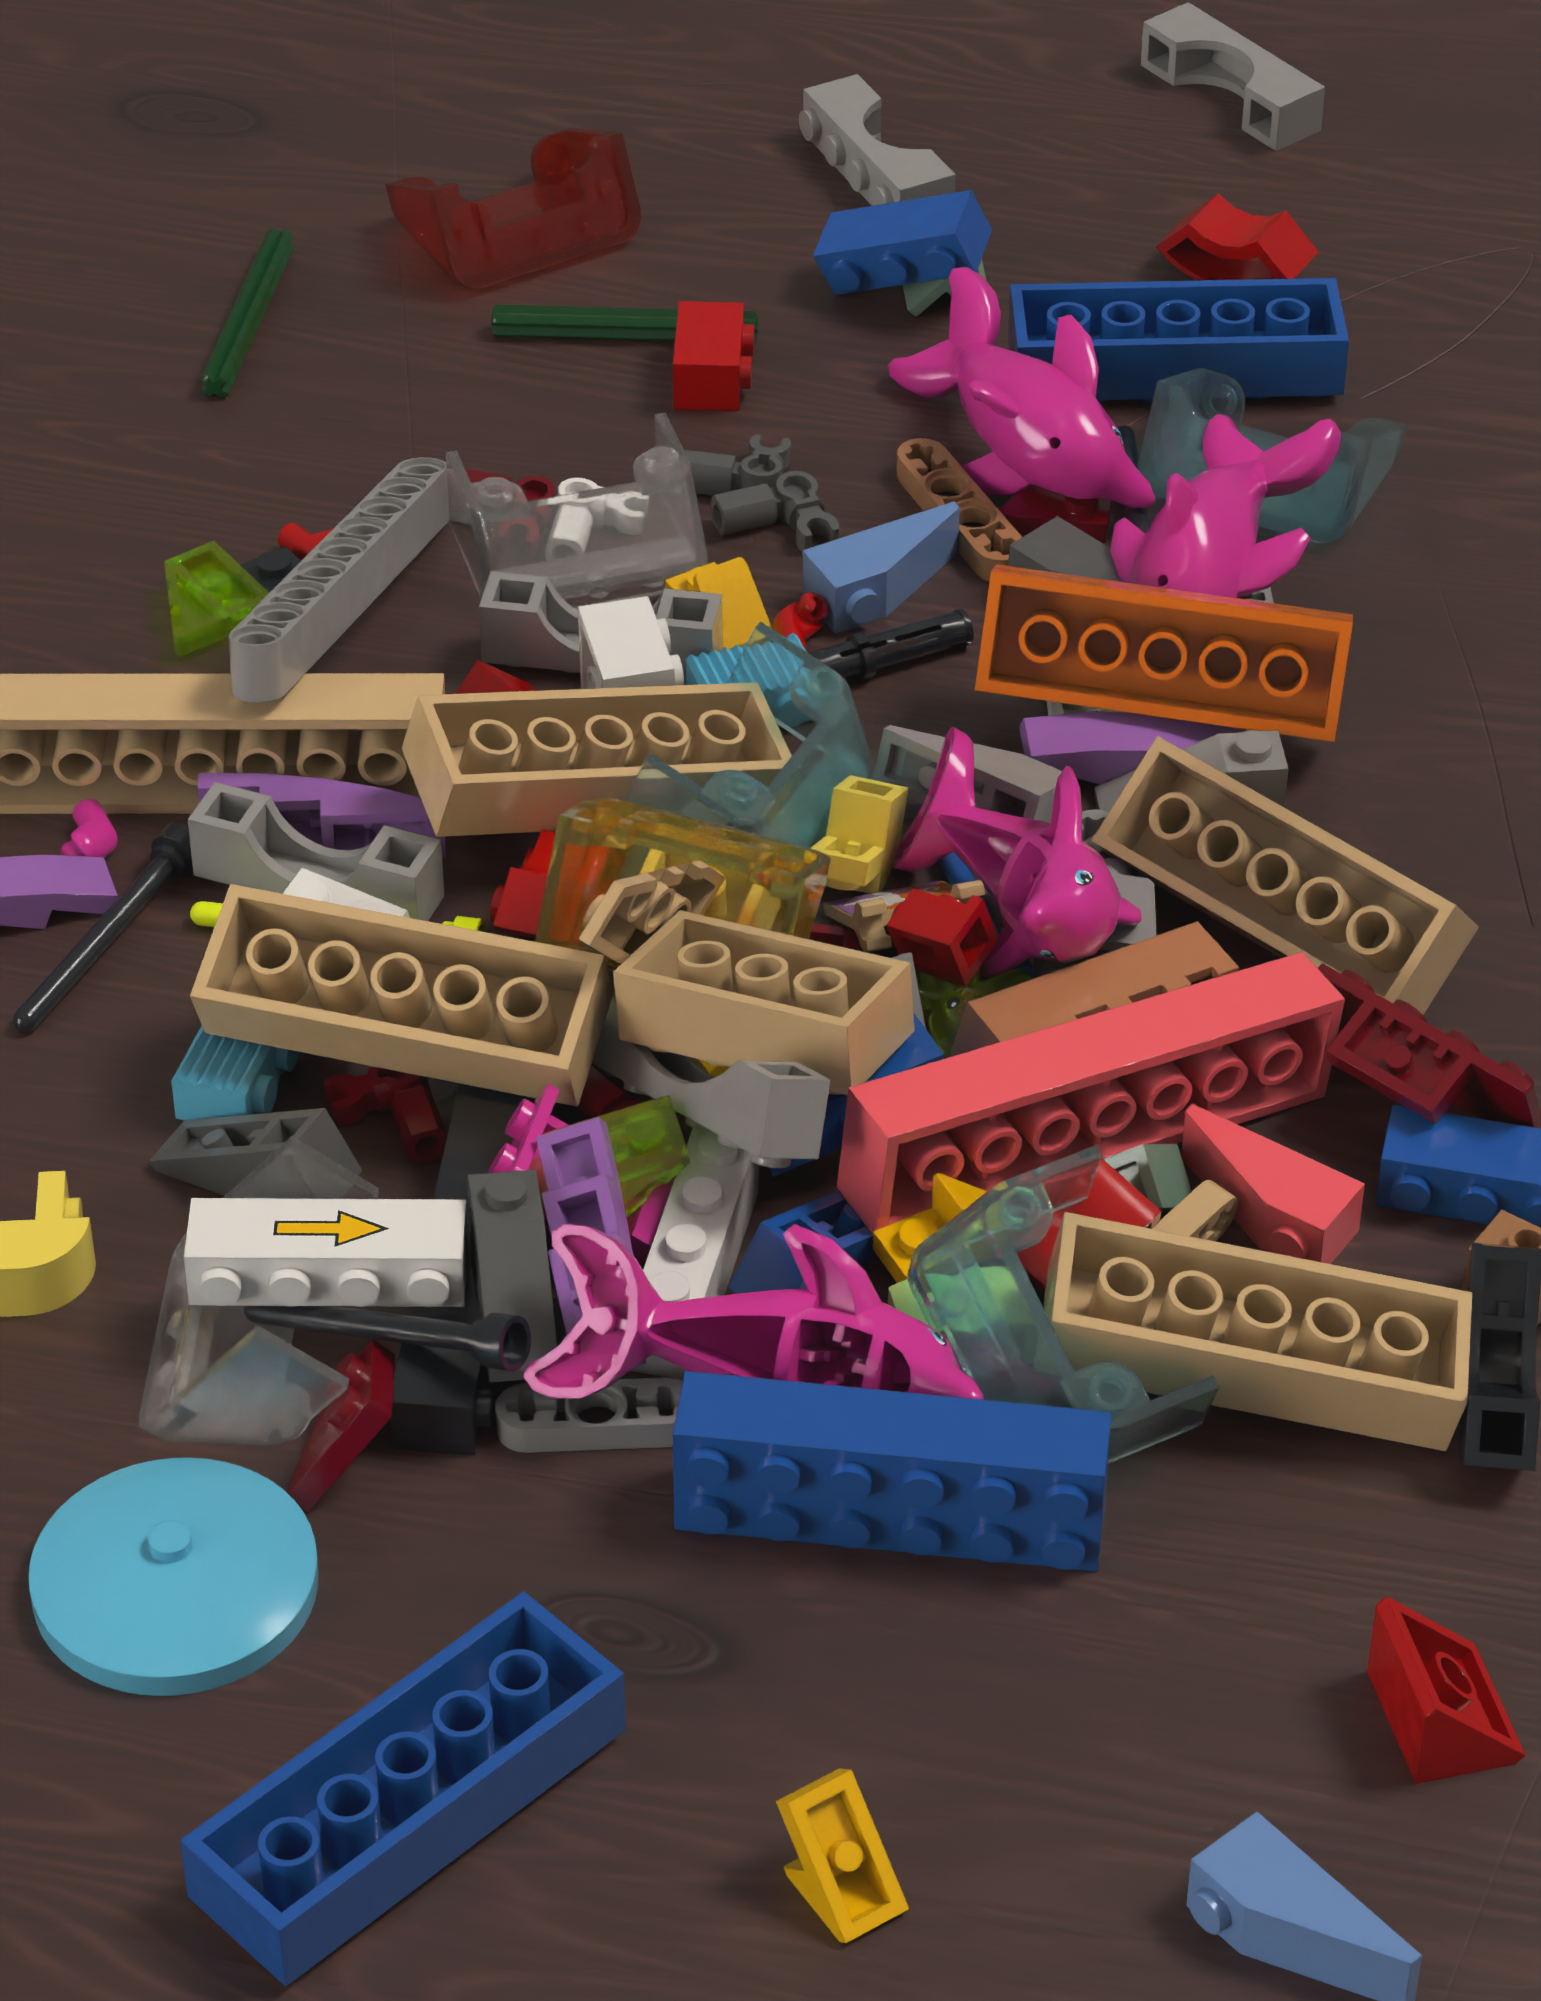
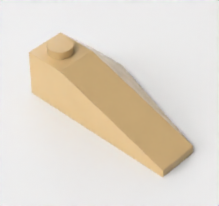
(643, 903)

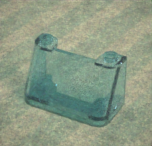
(1323, 510)

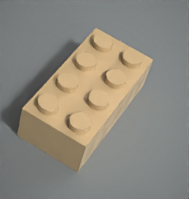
(763, 996)

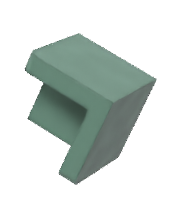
(1155, 1172)

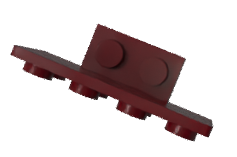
(1420, 1065)

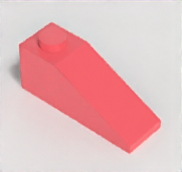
(1284, 1197)

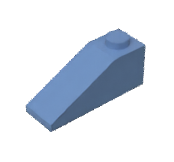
(880, 567)
(1295, 1916)

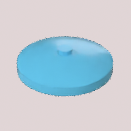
(173, 1576)

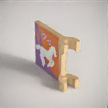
(873, 911)

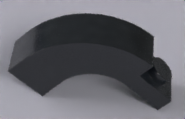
(1502, 1402)

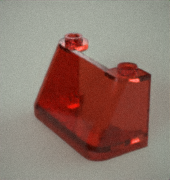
(575, 207)

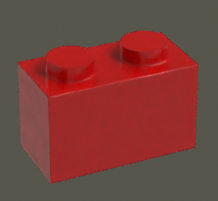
(711, 356)

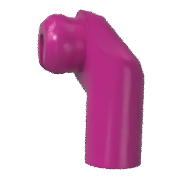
(94, 833)

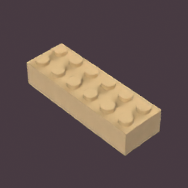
(533, 754)
(1281, 877)
(402, 994)
(1269, 1326)

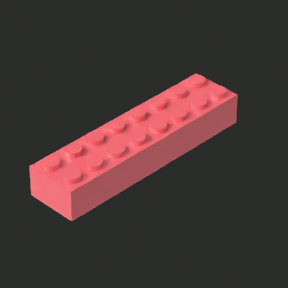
(1103, 1080)

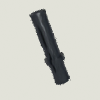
(865, 654)

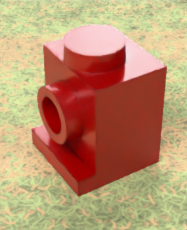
(943, 934)

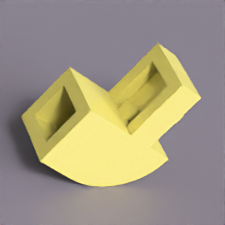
(863, 833)
(49, 1257)

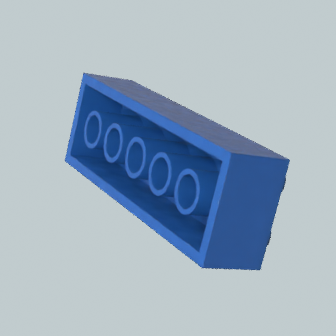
(1260, 332)
(890, 1470)
(403, 1787)

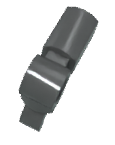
(721, 473)
(791, 501)

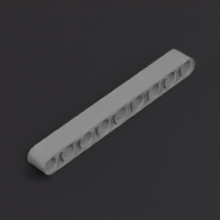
(338, 580)

